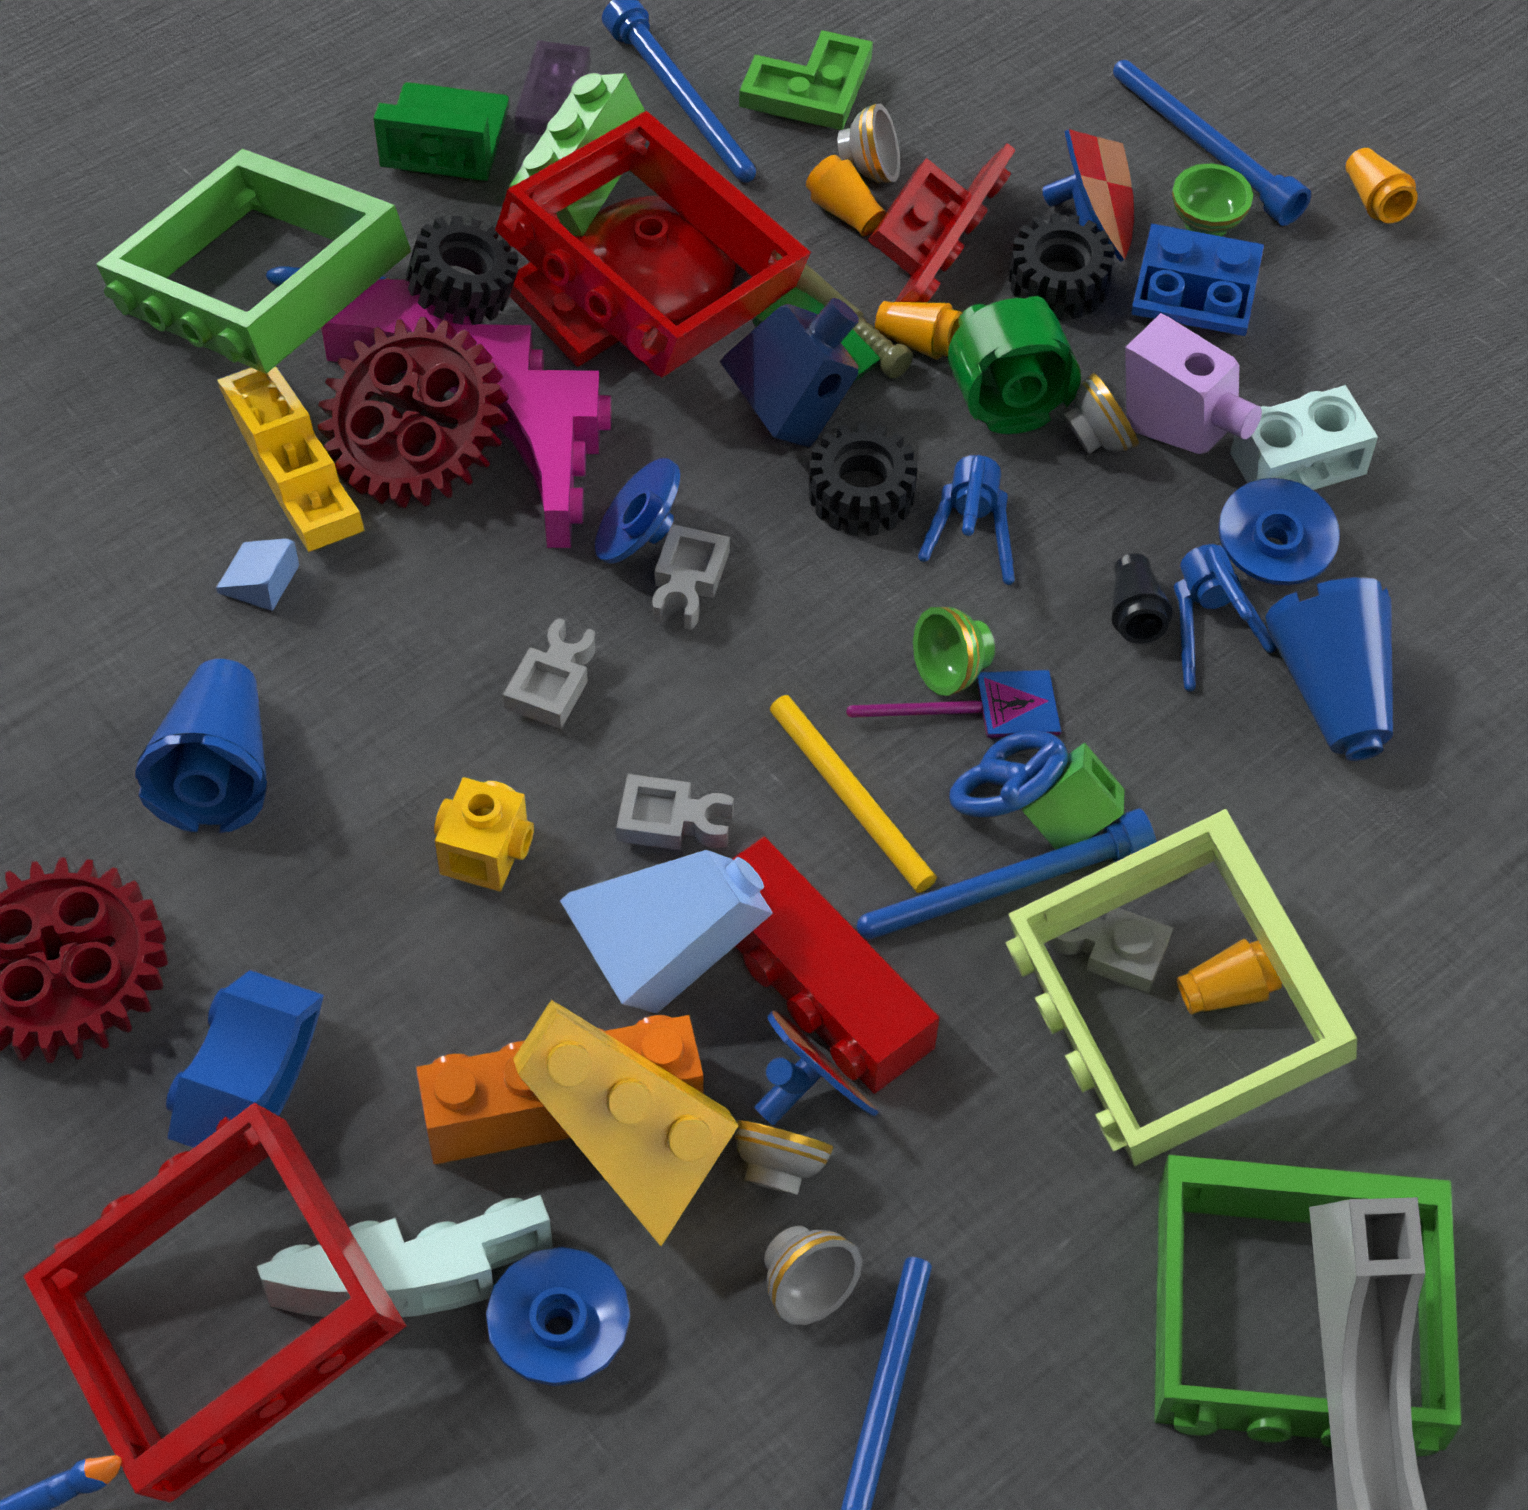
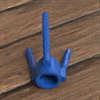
(974, 494)
(1213, 584)

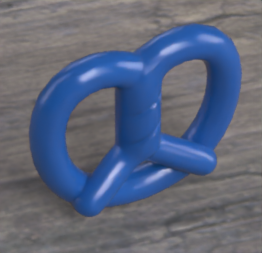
(1020, 781)

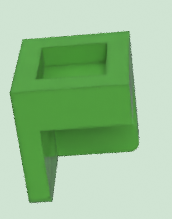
(1079, 802)

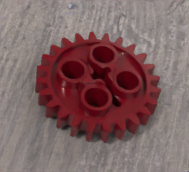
(391, 459)
(67, 1007)

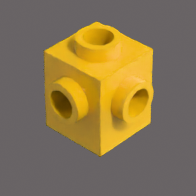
(482, 833)

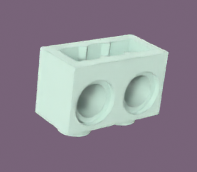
(1308, 441)

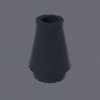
(1139, 604)

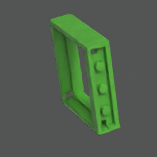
(364, 248)
(1286, 1195)

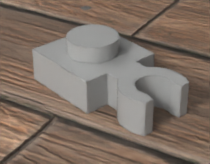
(688, 568)
(551, 682)
(662, 811)
(1121, 947)

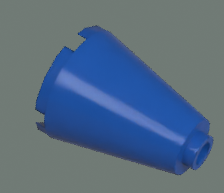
(1341, 661)
(207, 753)

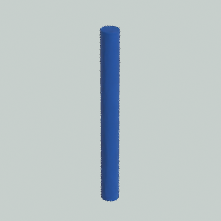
(887, 1385)

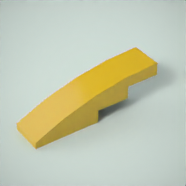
(291, 457)

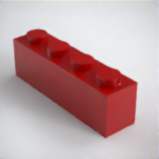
(834, 977)

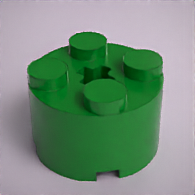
(1013, 364)

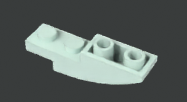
(430, 1274)

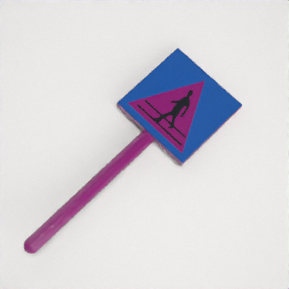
(1007, 700)

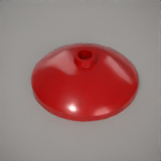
(661, 256)

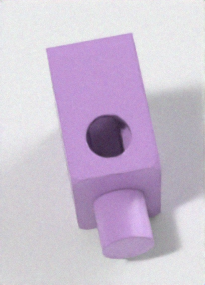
(1184, 389)

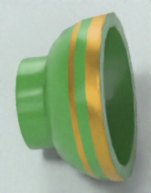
(1211, 198)
(951, 649)

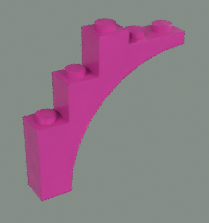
(550, 412)

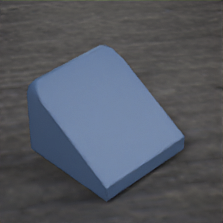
(260, 572)

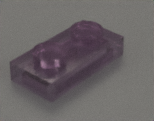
(549, 83)

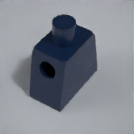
(795, 369)

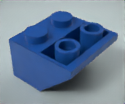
(1198, 279)

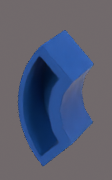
(249, 1055)

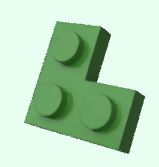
(810, 93)

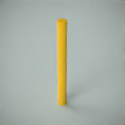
(853, 794)

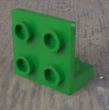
(441, 130)

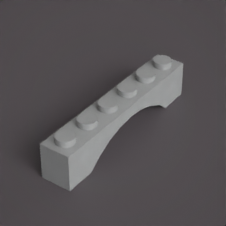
(1367, 1303)

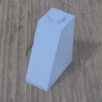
(667, 923)

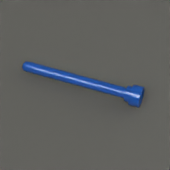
(629, 24)
(1282, 196)
(1119, 840)

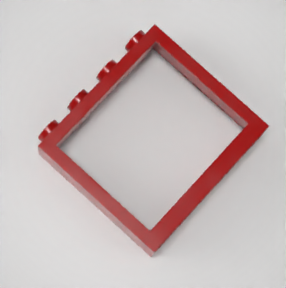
(695, 193)
(271, 1391)

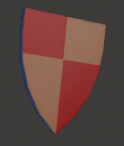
(1099, 188)
(796, 1079)

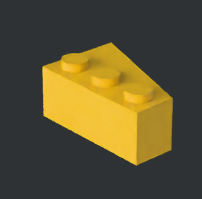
(626, 1115)

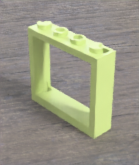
(1129, 879)

